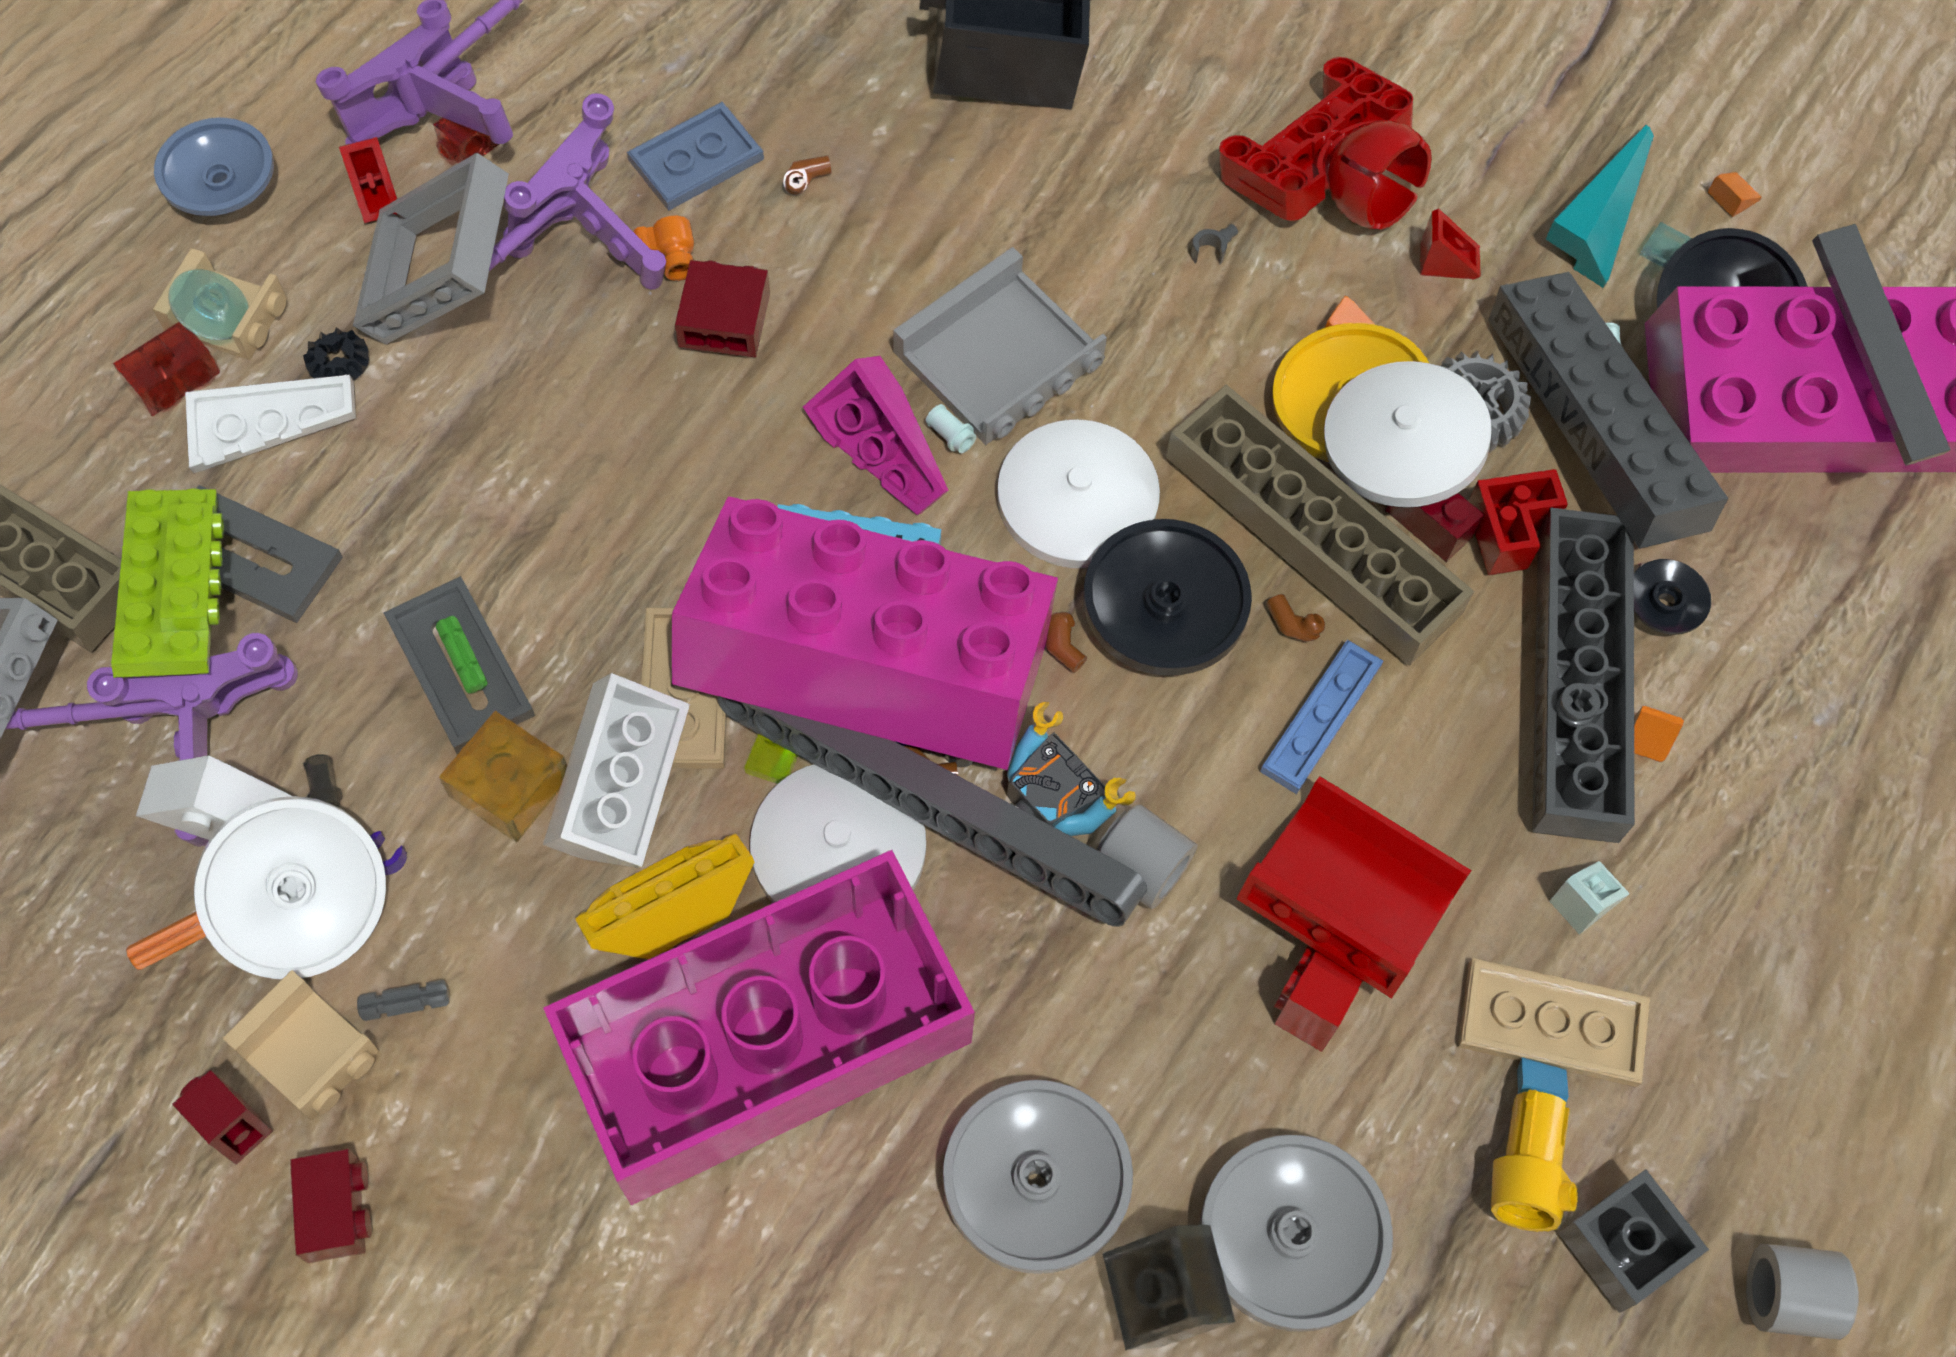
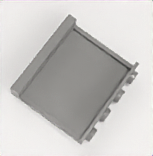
(996, 348)

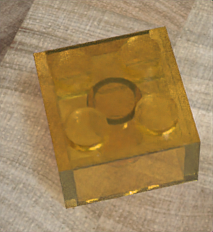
(505, 776)

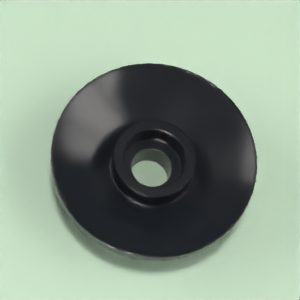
(1680, 587)

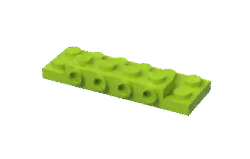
(168, 583)

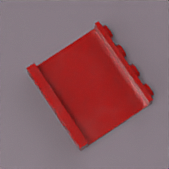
(1354, 886)

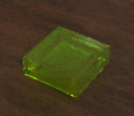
(770, 760)

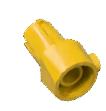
(1529, 1181)

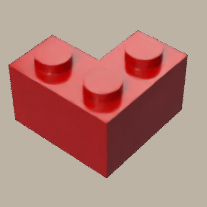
(1512, 515)
(1316, 999)

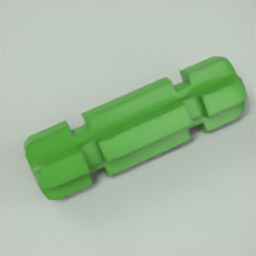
(461, 654)

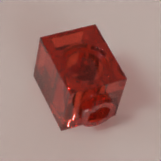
(460, 142)

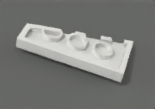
(251, 418)

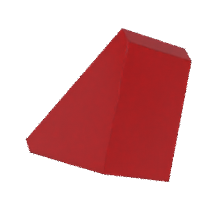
(368, 177)
(1448, 250)

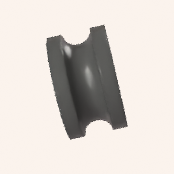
(1584, 715)

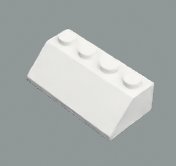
(617, 773)

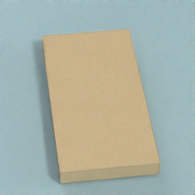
(704, 728)
(1554, 1022)

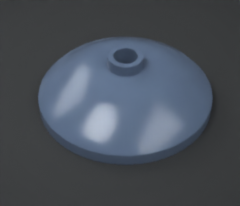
(213, 166)

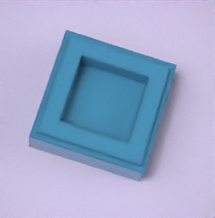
(1543, 1078)

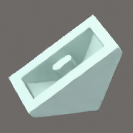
(1588, 896)

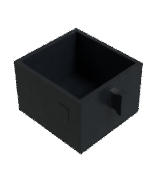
(1011, 49)

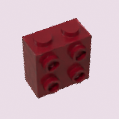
(722, 308)

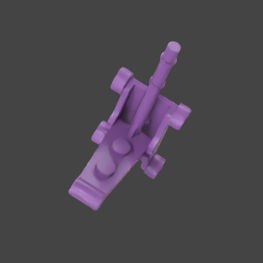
(421, 77)
(563, 192)
(188, 696)

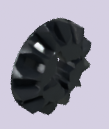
(352, 347)

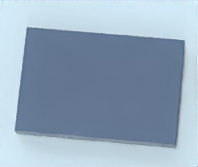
(695, 155)

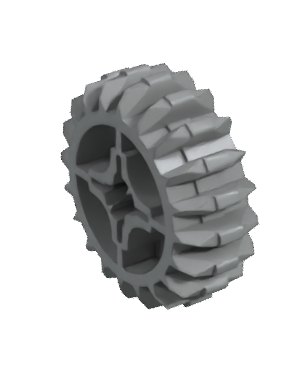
(1494, 383)

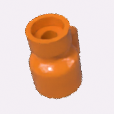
(674, 239)

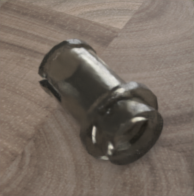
(322, 779)

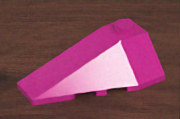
(875, 425)

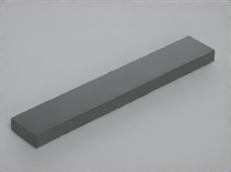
(1880, 345)

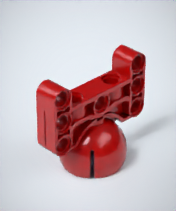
(1339, 147)

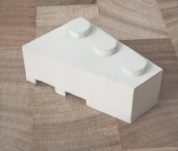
(200, 794)

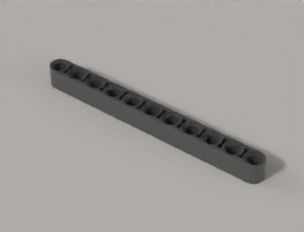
(957, 811)

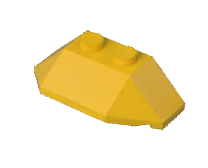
(668, 900)

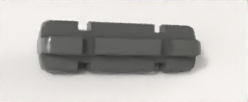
(403, 1000)

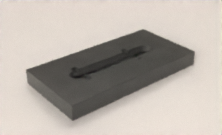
(281, 594)
(414, 627)

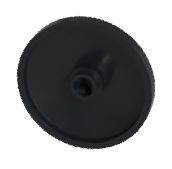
(1726, 260)
(1167, 597)

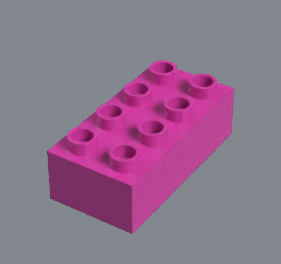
(1778, 381)
(863, 630)
(761, 1026)

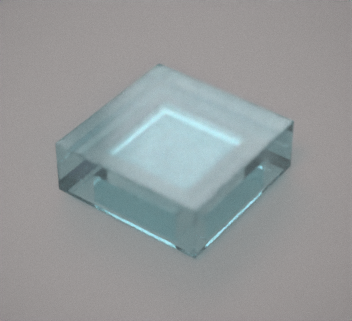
(1663, 244)

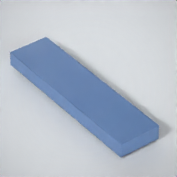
(1321, 717)

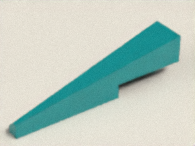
(1597, 217)

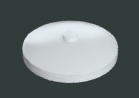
(1407, 434)
(1074, 489)
(825, 825)
(289, 887)

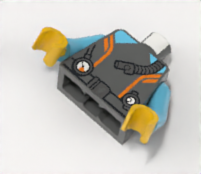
(1056, 784)

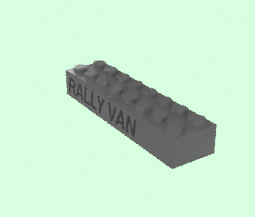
(1607, 410)
(1587, 638)

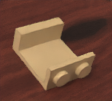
(252, 331)
(302, 1046)

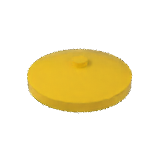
(1322, 366)

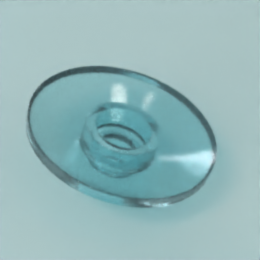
(207, 303)

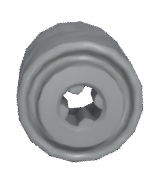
(1149, 848)
(1801, 1291)

